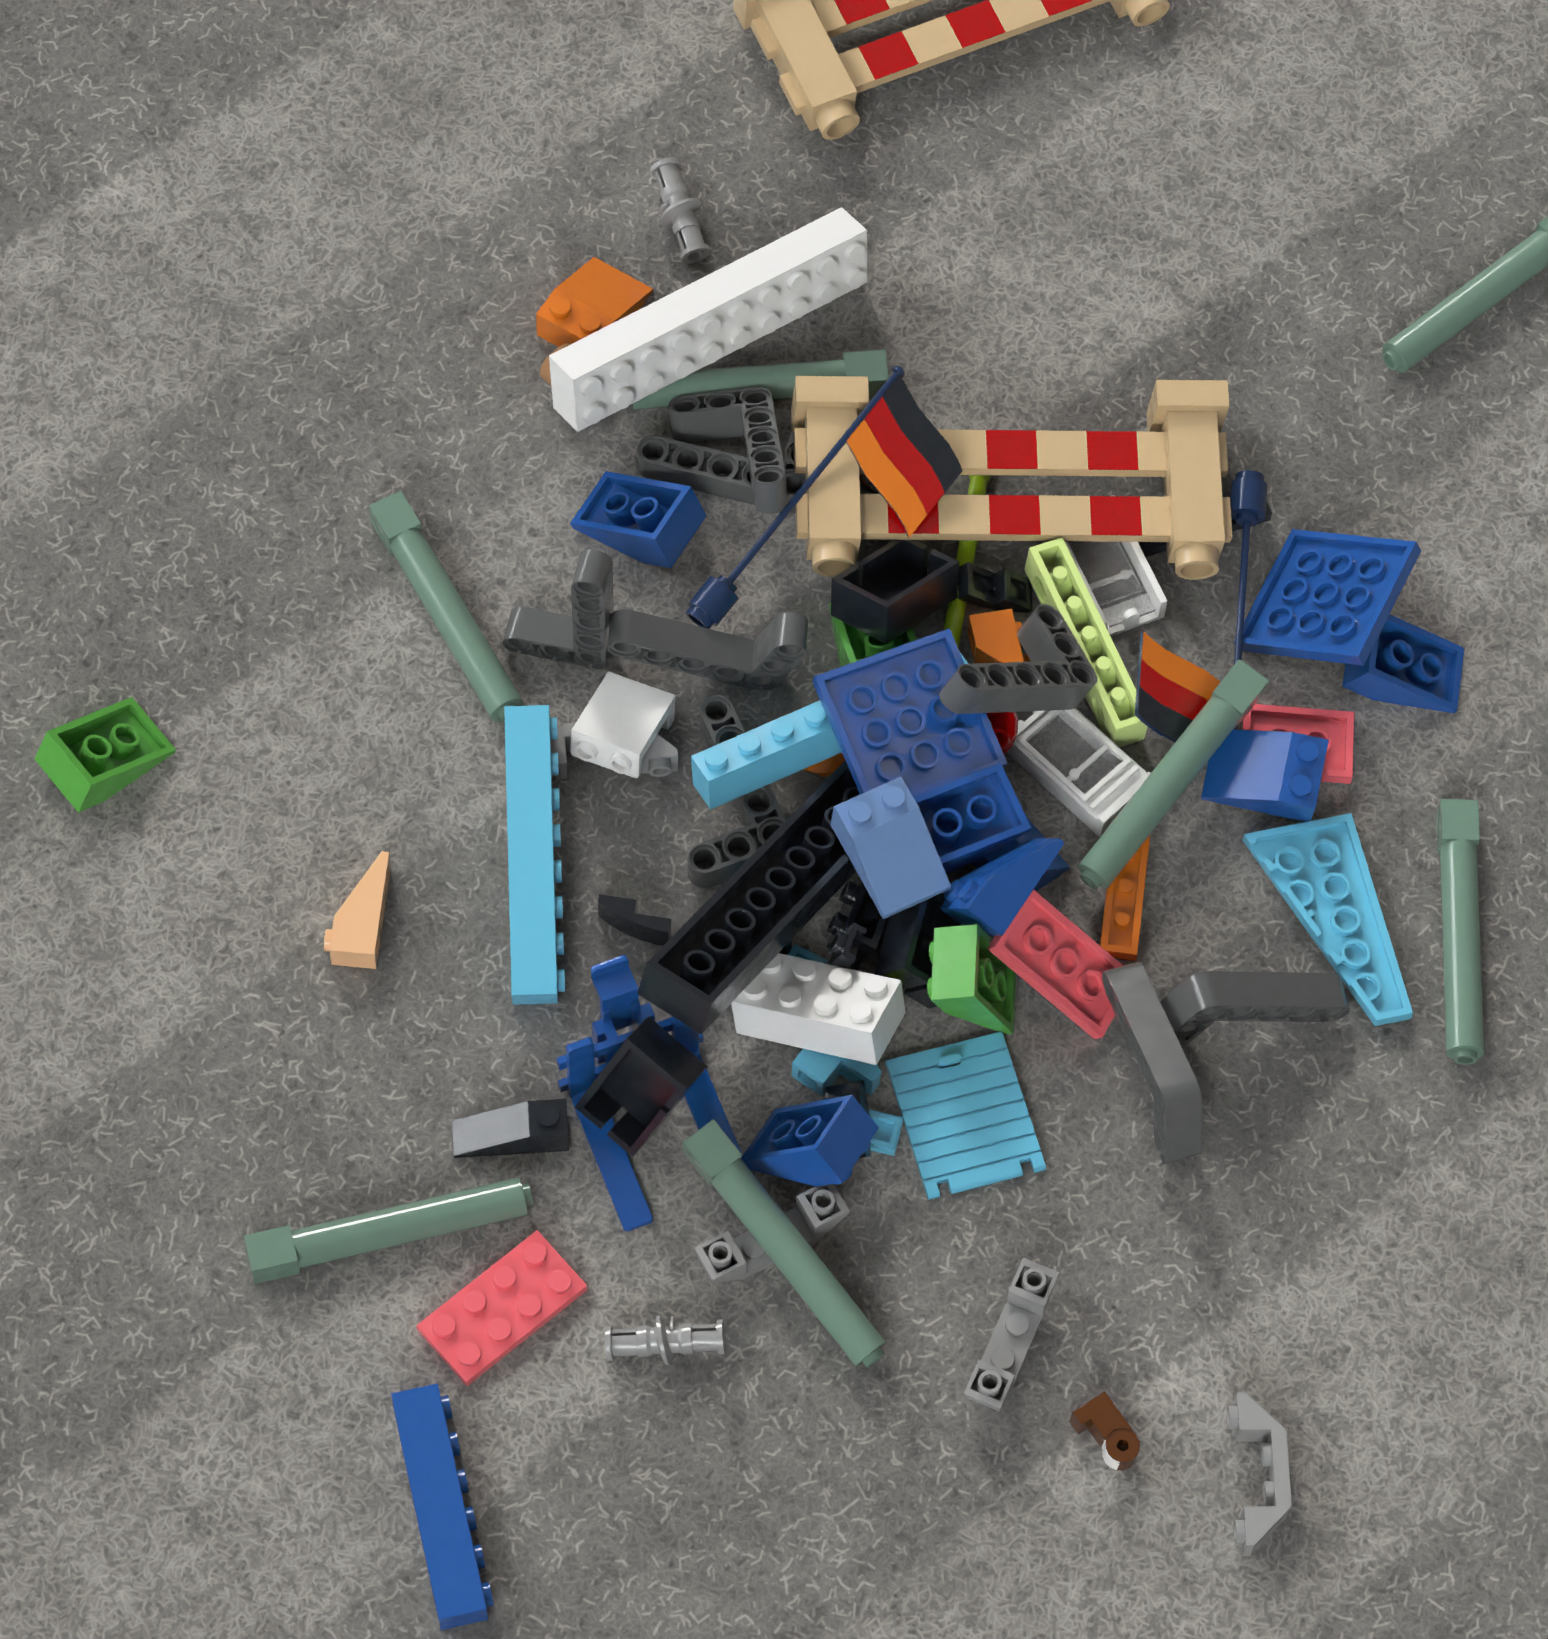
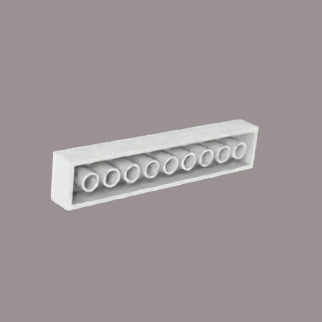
(708, 319)

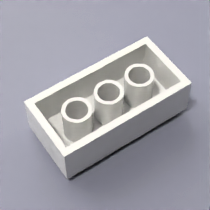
(821, 1008)

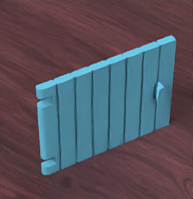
(966, 1118)

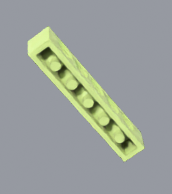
(1062, 587)

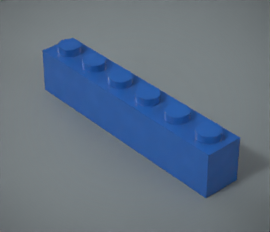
(440, 1506)

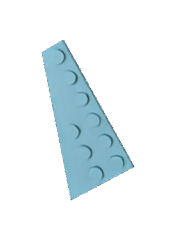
(1331, 892)

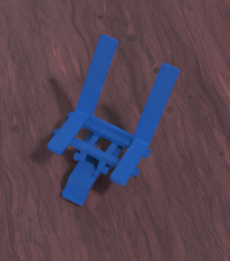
(619, 1010)

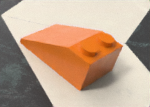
(588, 302)

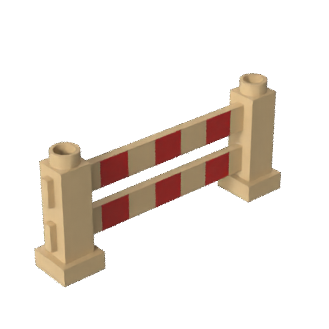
(826, 83)
(1179, 445)

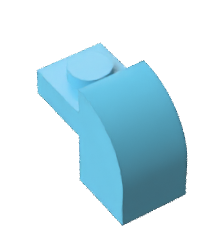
(821, 1070)

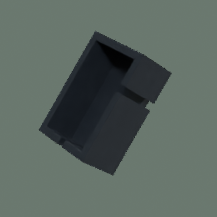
(893, 589)
(907, 943)
(646, 1079)

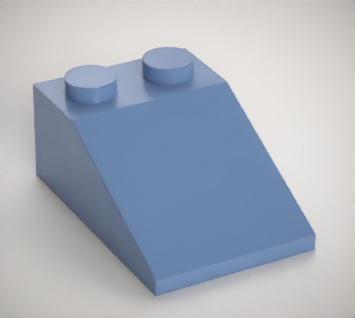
(890, 847)

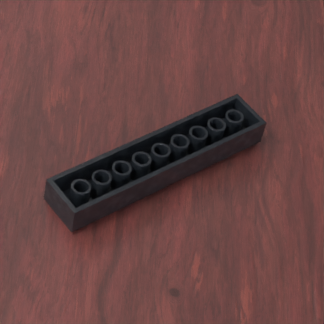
(753, 912)

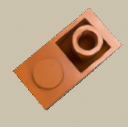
(995, 637)

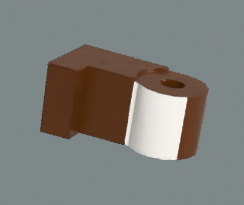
(1109, 1430)

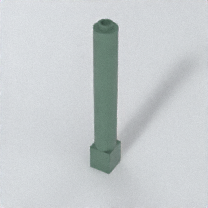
(1468, 302)
(774, 377)
(404, 539)
(1172, 775)
(1457, 844)
(723, 1168)
(284, 1251)

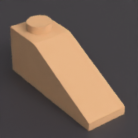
(359, 921)

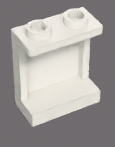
(621, 724)

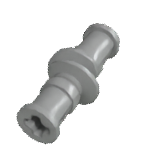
(679, 210)
(665, 1340)

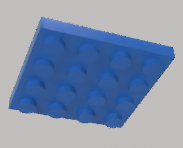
(1328, 596)
(895, 724)

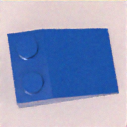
(641, 517)
(1409, 669)
(1267, 772)
(972, 816)
(1000, 887)
(812, 1141)

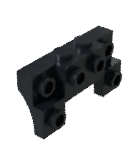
(855, 928)

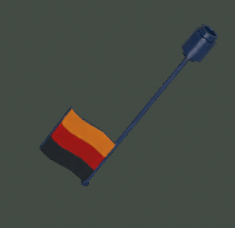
(898, 456)
(1170, 687)

